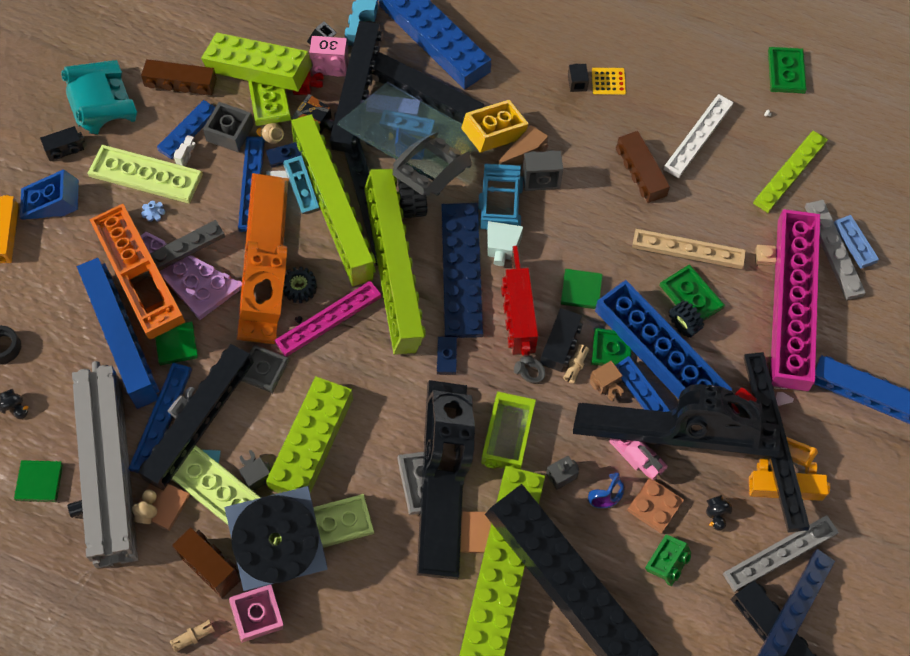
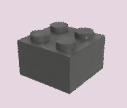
(228, 127)
(542, 170)

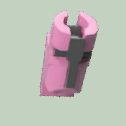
(640, 456)

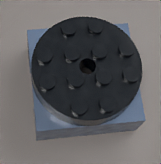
(282, 513)

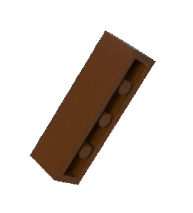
(179, 77)
(642, 167)

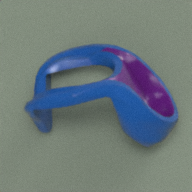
(602, 498)

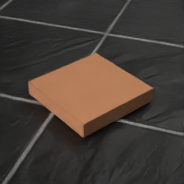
(168, 505)
(474, 532)

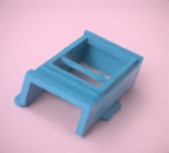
(505, 173)

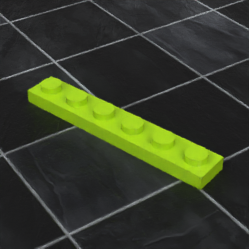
(790, 171)

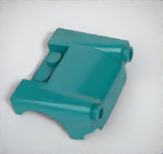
(97, 94)

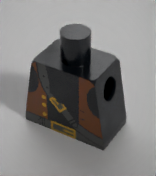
(319, 111)

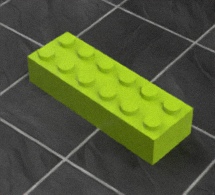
(257, 61)
(310, 436)

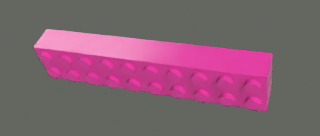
(795, 300)

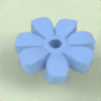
(152, 211)

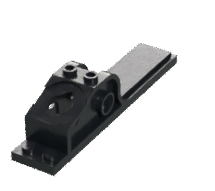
(698, 405)
(441, 489)

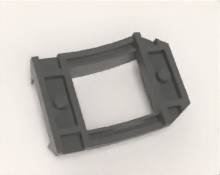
(438, 146)

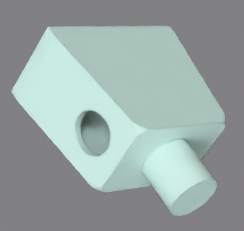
(501, 239)

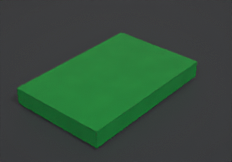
(787, 70)
(690, 287)

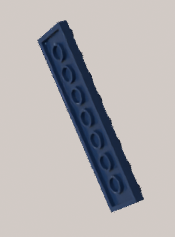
(461, 271)

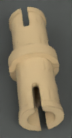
(576, 363)
(192, 636)

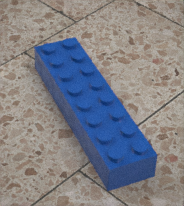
(440, 39)
(119, 333)
(655, 340)

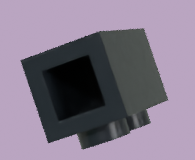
(62, 143)

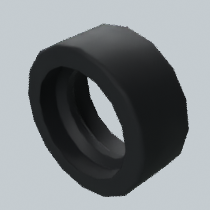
(13, 351)

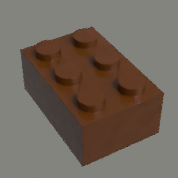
(207, 562)

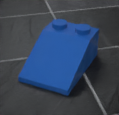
(50, 196)

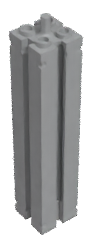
(104, 467)

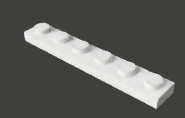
(698, 136)

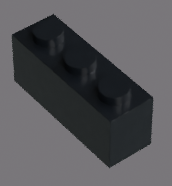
(561, 340)

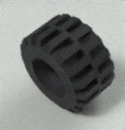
(411, 201)

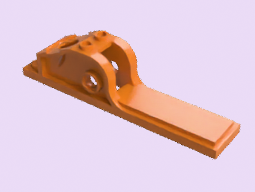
(131, 258)
(263, 258)

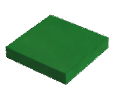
(581, 288)
(177, 344)
(608, 347)
(38, 481)

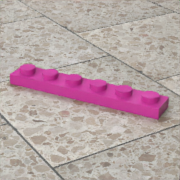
(327, 319)

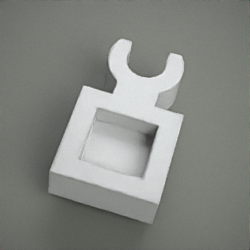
(183, 154)

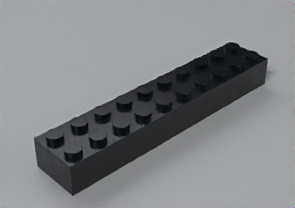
(566, 577)

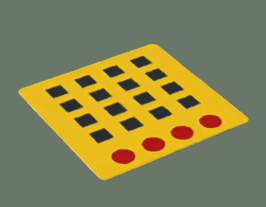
(608, 81)

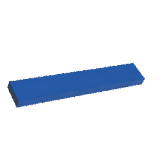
(252, 164)
(160, 417)

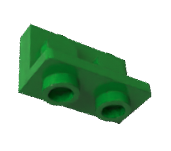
(669, 559)

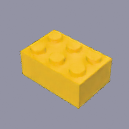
(494, 125)

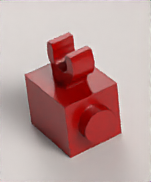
(310, 81)

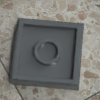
(266, 368)

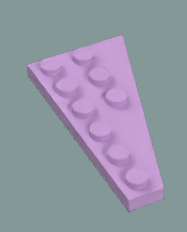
(195, 281)

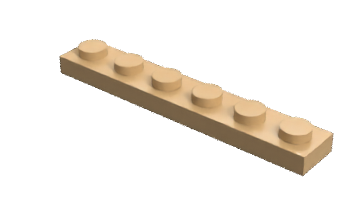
(689, 249)

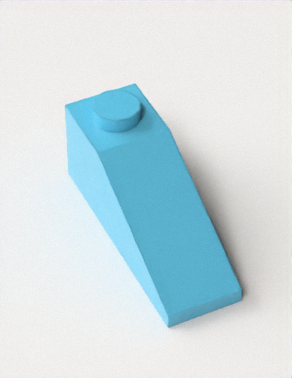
(301, 184)

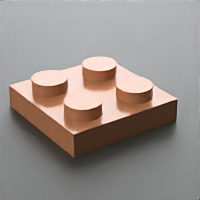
(655, 505)

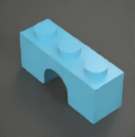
(362, 11)

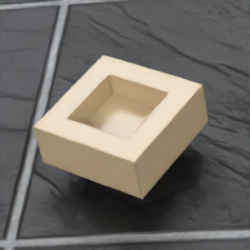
(765, 255)

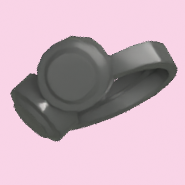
(519, 368)

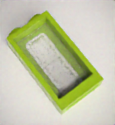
(508, 431)

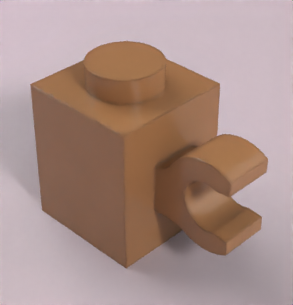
(607, 378)

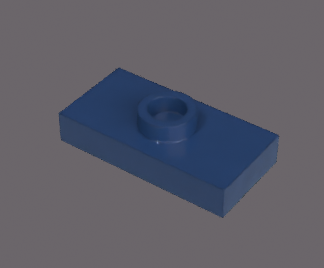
(279, 154)
(447, 355)

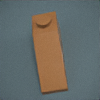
(529, 141)

